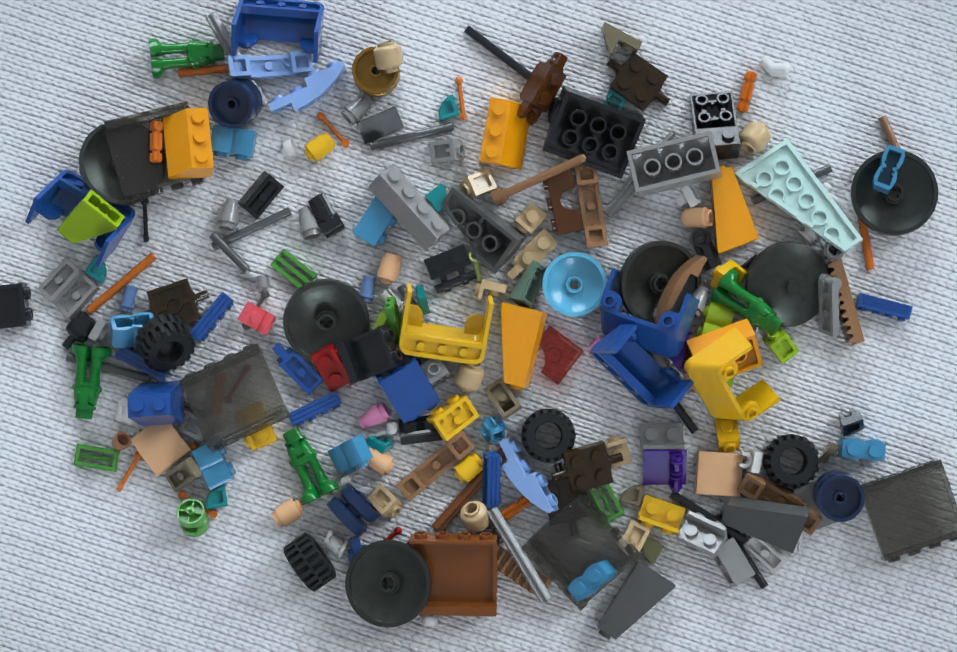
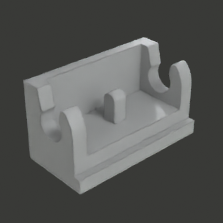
(733, 563)

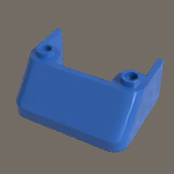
(278, 21)
(63, 196)
(663, 338)
(638, 370)

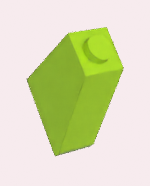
(90, 219)

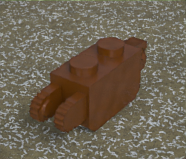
(542, 87)

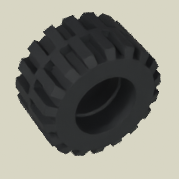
(165, 342)
(547, 416)
(809, 466)
(309, 562)

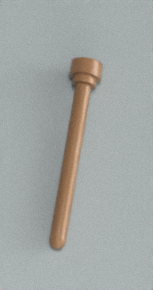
(500, 196)

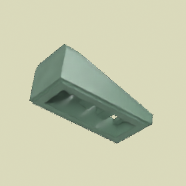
(528, 286)

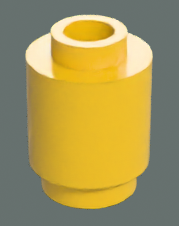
(319, 147)
(468, 467)

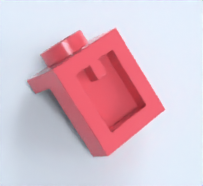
(257, 318)

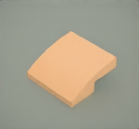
(161, 446)
(718, 473)

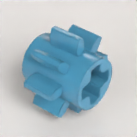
(493, 429)

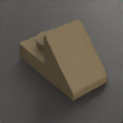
(614, 36)
(502, 398)
(183, 474)

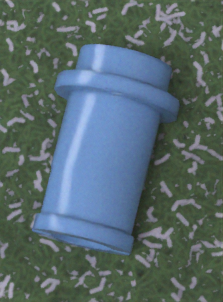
(368, 288)
(128, 299)

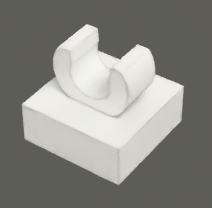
(690, 196)
(122, 411)
(753, 461)

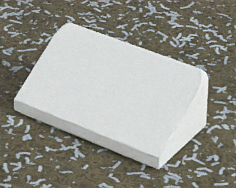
(766, 553)

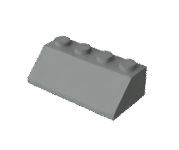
(674, 164)
(409, 207)

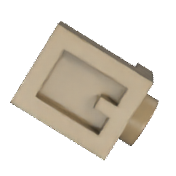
(478, 184)
(530, 219)
(493, 288)
(616, 445)
(385, 502)
(636, 534)

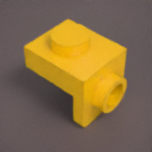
(720, 271)
(727, 435)

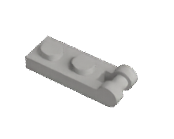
(829, 304)

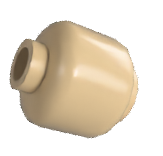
(388, 56)
(754, 137)
(469, 377)
(475, 516)

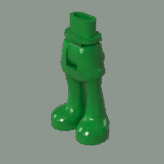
(198, 55)
(757, 312)
(85, 392)
(302, 453)

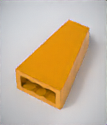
(731, 215)
(520, 343)

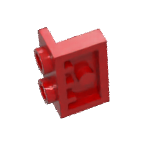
(330, 367)

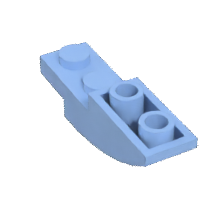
(318, 85)
(529, 484)

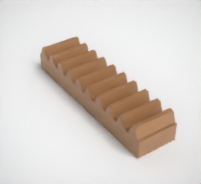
(846, 304)
(507, 566)

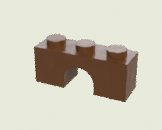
(564, 220)

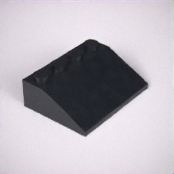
(594, 129)

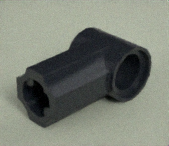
(328, 219)
(706, 249)

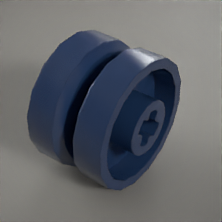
(234, 102)
(850, 499)
(351, 512)

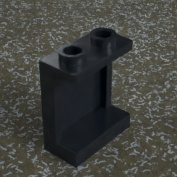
(15, 305)
(370, 354)

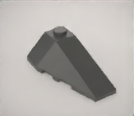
(486, 232)

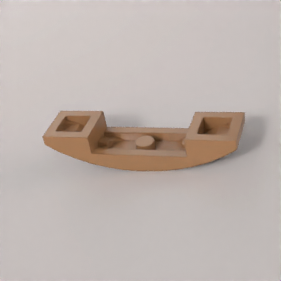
(591, 207)
(676, 283)
(435, 465)
(766, 490)

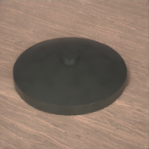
(98, 169)
(905, 206)
(647, 274)
(787, 281)
(324, 314)
(388, 583)

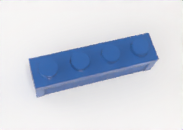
(887, 307)
(212, 315)
(135, 359)
(314, 408)
(491, 479)

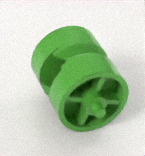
(192, 517)

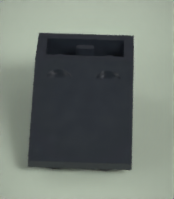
(717, 114)

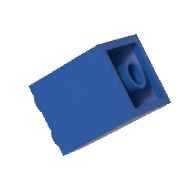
(408, 389)
(157, 403)

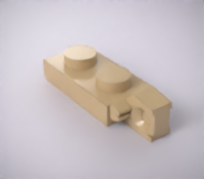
(535, 250)

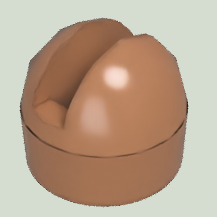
(121, 441)

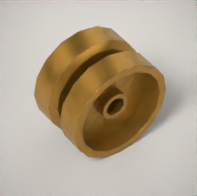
(369, 83)

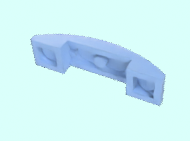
(269, 66)

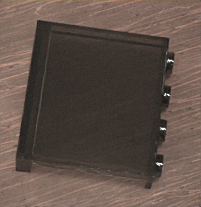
(130, 149)
(234, 397)
(911, 510)
(575, 541)

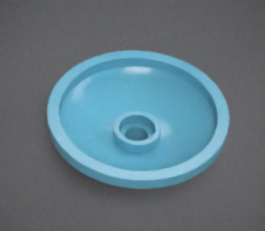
(578, 268)

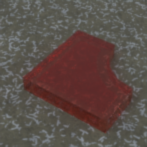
(559, 354)

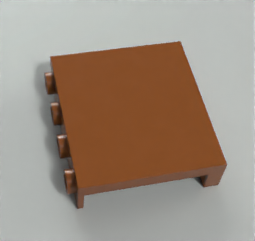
(461, 572)

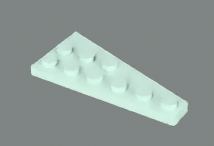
(794, 188)

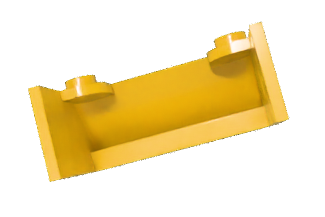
(444, 342)
(714, 367)

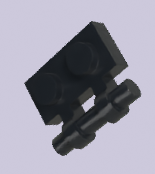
(448, 262)

